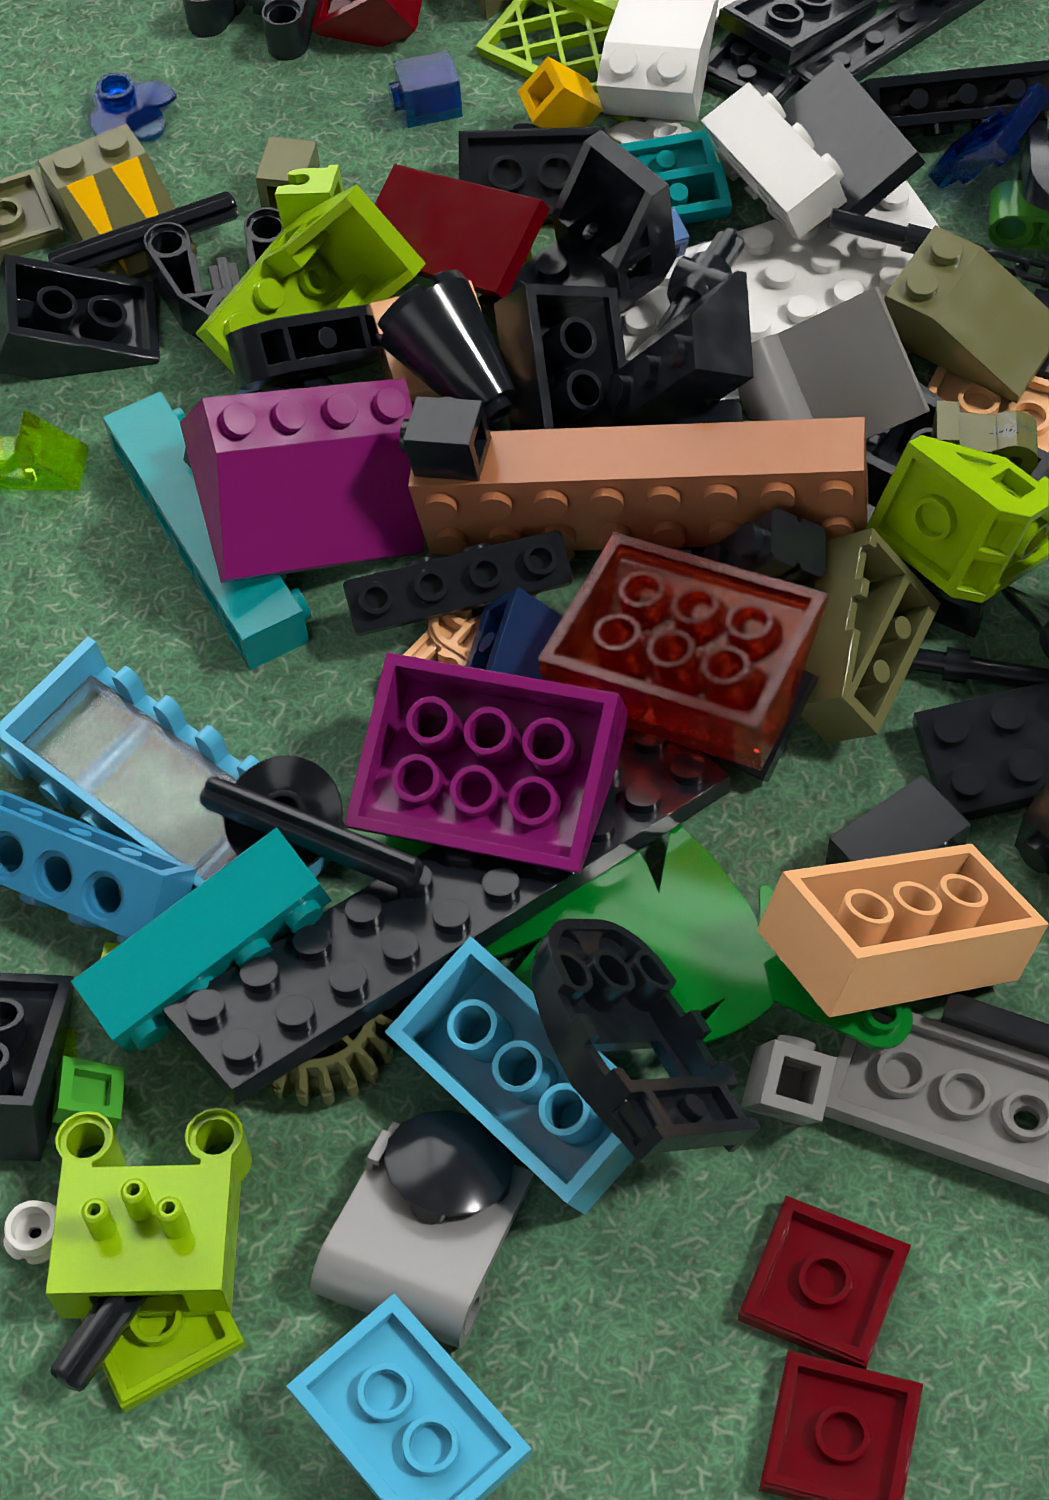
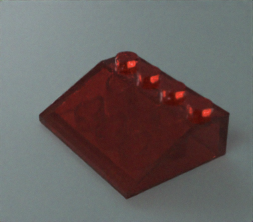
(688, 646)

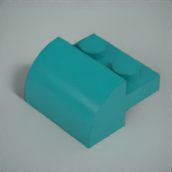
(691, 170)

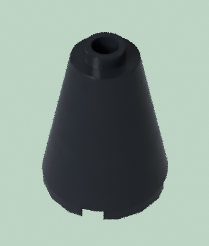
(448, 344)

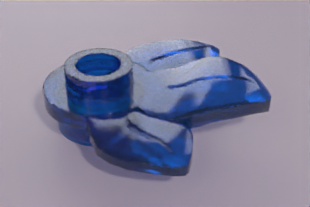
(137, 104)

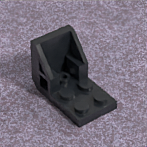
(608, 228)

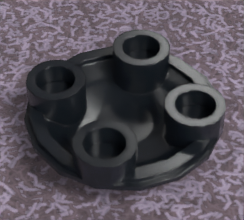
(447, 1165)

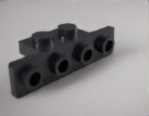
(456, 582)

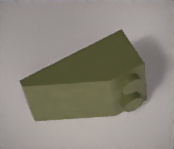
(969, 315)

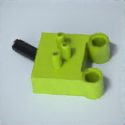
(141, 1234)

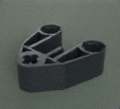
(285, 21)
(177, 273)

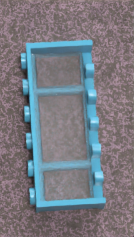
(123, 760)

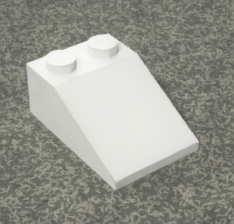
(656, 58)

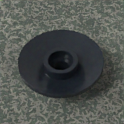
(291, 782)

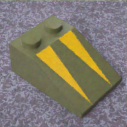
(106, 187)

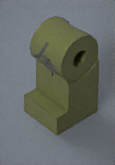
(1004, 434)

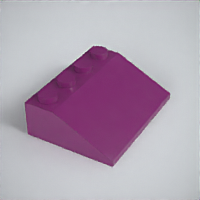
(303, 477)
(487, 762)

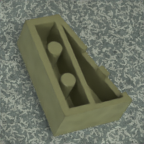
(865, 636)

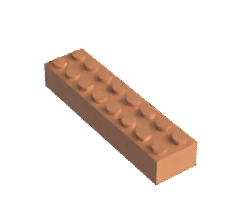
(651, 483)

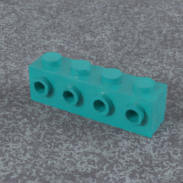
(201, 937)

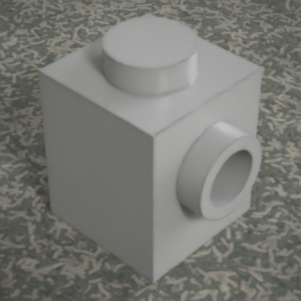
(789, 1081)

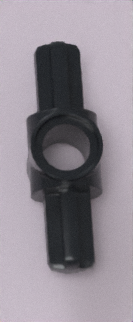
(701, 273)

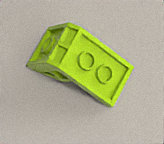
(320, 262)
(964, 518)

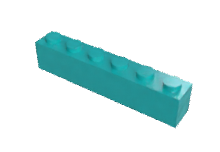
(257, 612)

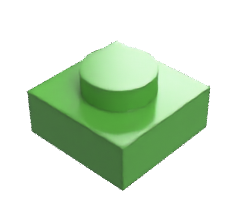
(88, 1087)

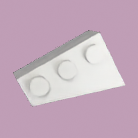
(775, 160)

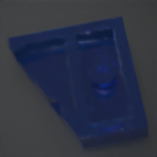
(990, 142)

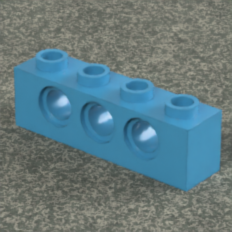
(97, 863)

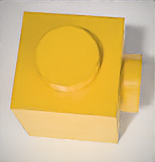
(559, 97)

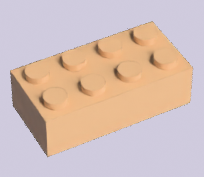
(900, 928)

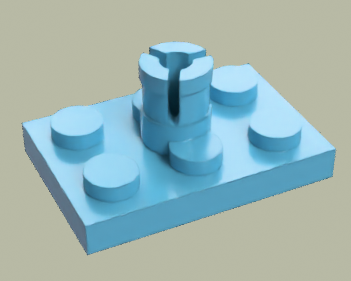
(408, 1413)

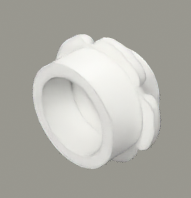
(19, 1226)

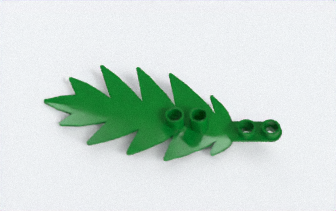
(700, 934)

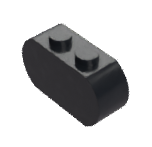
(304, 346)

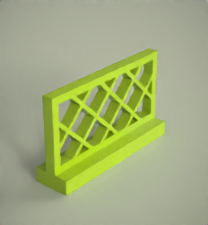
(592, 13)

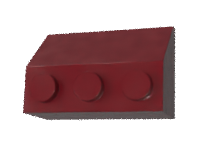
(367, 21)

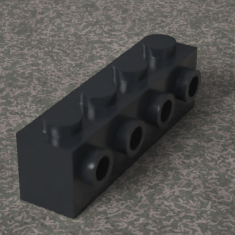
(956, 96)

